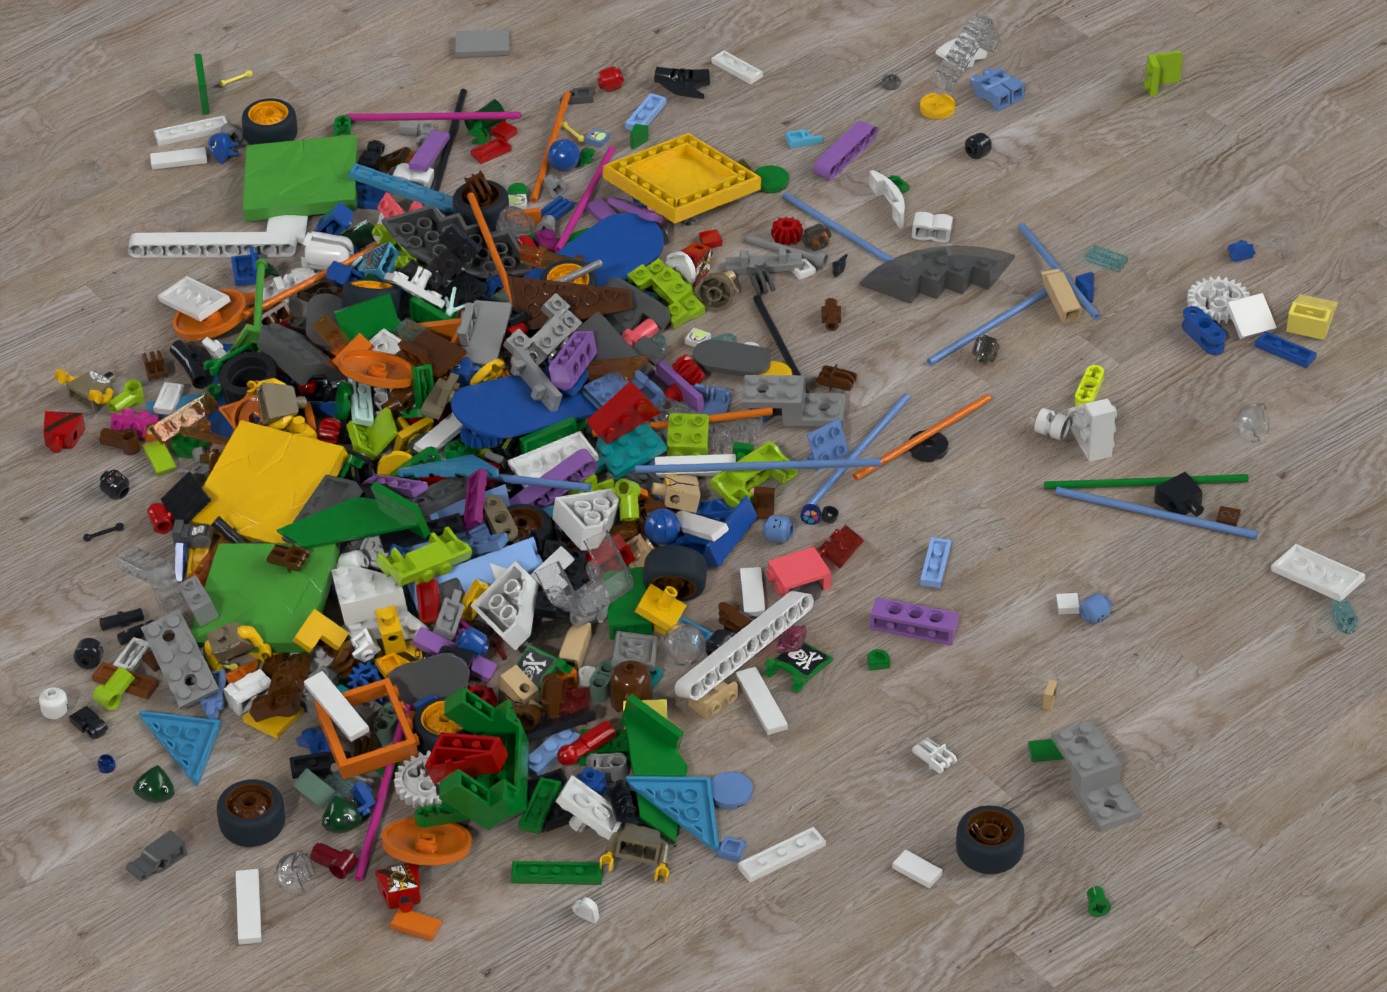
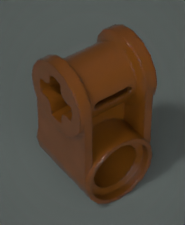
(532, 710)

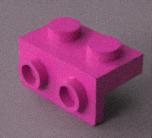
(133, 420)

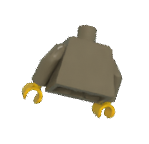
(638, 845)

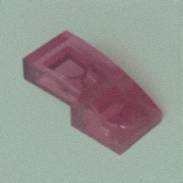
(792, 639)

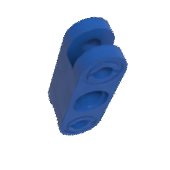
(1203, 330)

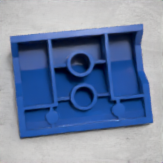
(738, 521)

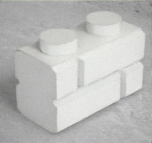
(241, 693)

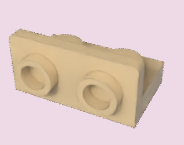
(640, 549)
(715, 699)

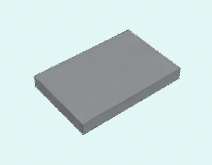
(482, 43)
(635, 647)

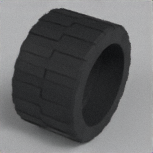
(245, 368)

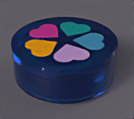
(810, 514)

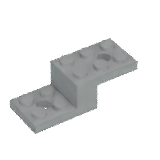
(790, 395)
(180, 659)
(1095, 775)

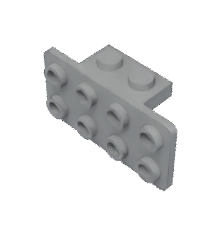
(483, 330)

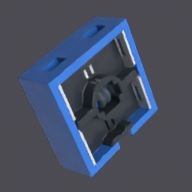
(324, 397)

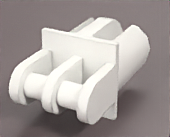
(935, 755)

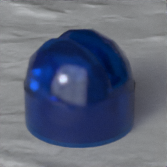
(106, 763)

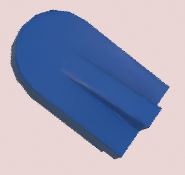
(1241, 251)

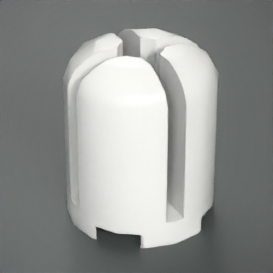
(324, 249)

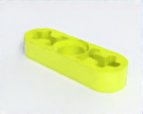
(1088, 380)

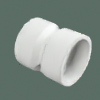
(1050, 423)

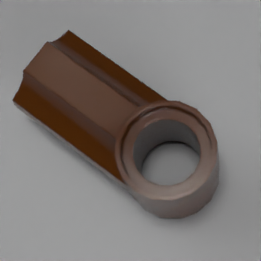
(125, 440)

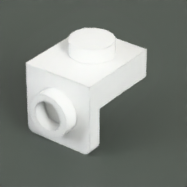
(365, 645)

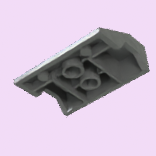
(296, 354)

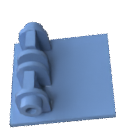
(605, 387)
(714, 401)
(828, 442)

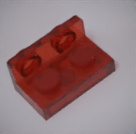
(841, 547)
(574, 699)

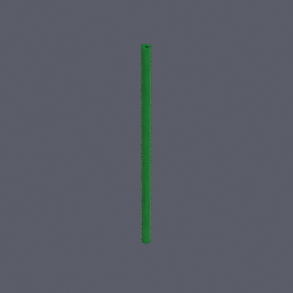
(1126, 482)

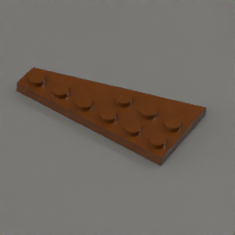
(584, 300)

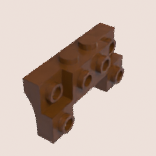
(285, 688)

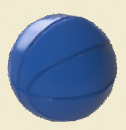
(563, 155)
(662, 526)

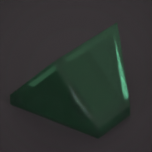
(360, 234)

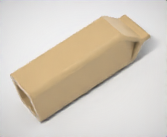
(1061, 295)
(575, 645)

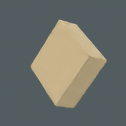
(1050, 695)

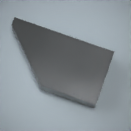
(580, 95)

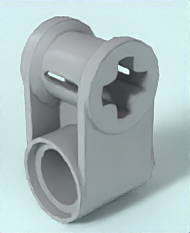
(612, 765)

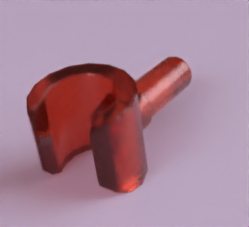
(495, 641)

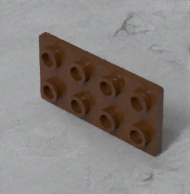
(431, 349)

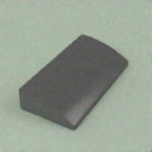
(608, 340)
(328, 494)

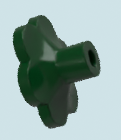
(270, 270)

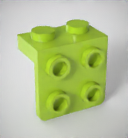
(1162, 69)
(687, 434)
(375, 438)

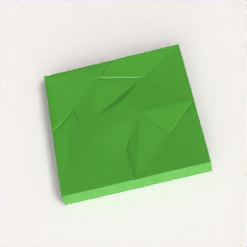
(299, 177)
(265, 594)

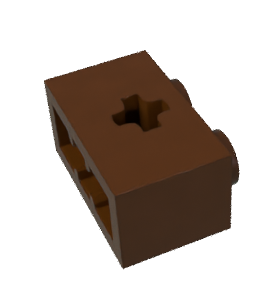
(274, 314)

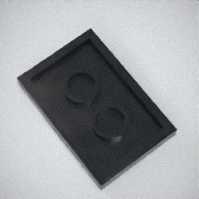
(186, 498)
(558, 816)

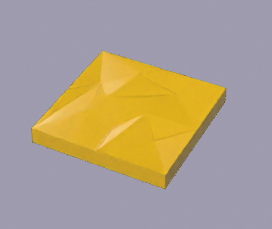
(681, 177)
(266, 480)

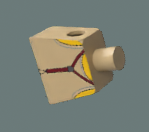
(679, 492)
(518, 688)

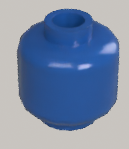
(472, 641)

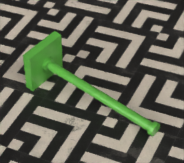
(251, 332)

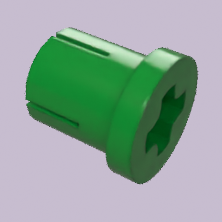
(1093, 900)

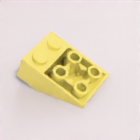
(1311, 316)

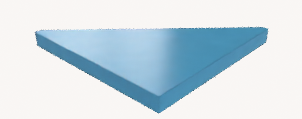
(463, 465)
(185, 739)
(684, 801)

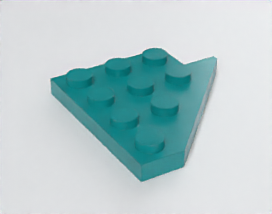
(629, 450)

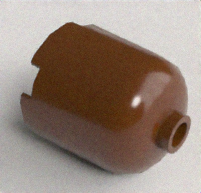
(628, 679)

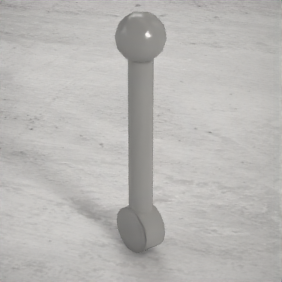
(369, 781)

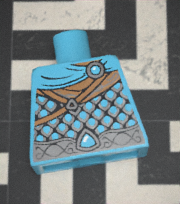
(379, 261)

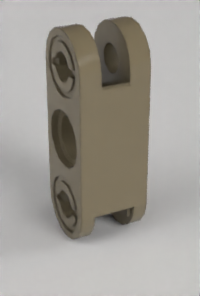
(499, 518)

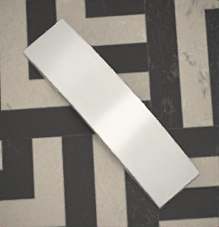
(883, 186)

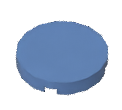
(731, 790)

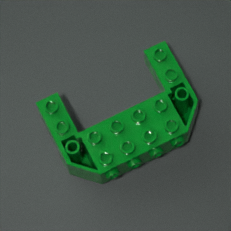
(496, 796)

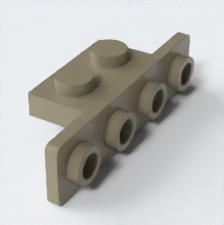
(440, 396)

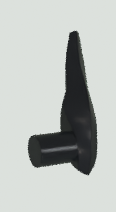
(839, 266)

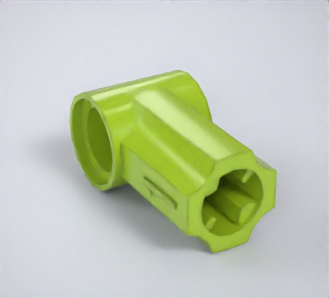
(130, 396)
(628, 501)
(110, 693)

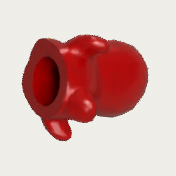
(160, 518)

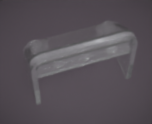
(607, 577)

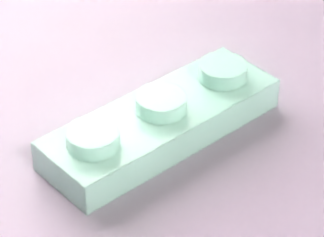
(361, 403)

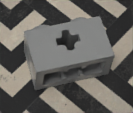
(198, 601)

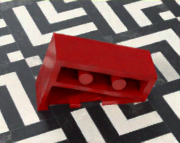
(622, 413)
(466, 752)

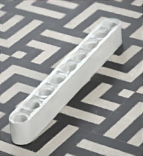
(211, 244)
(743, 645)

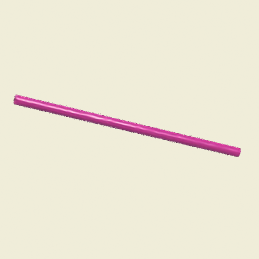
(434, 116)
(584, 200)
(377, 811)

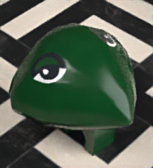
(154, 786)
(340, 816)

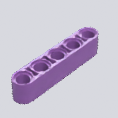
(845, 150)
(572, 469)

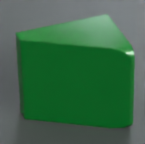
(638, 135)

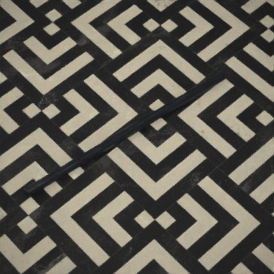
(447, 148)
(776, 336)

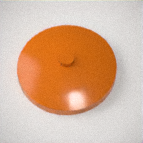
(215, 324)
(376, 368)
(426, 845)

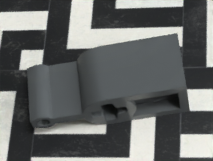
(158, 856)

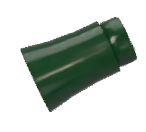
(492, 106)

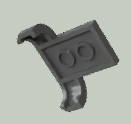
(643, 306)

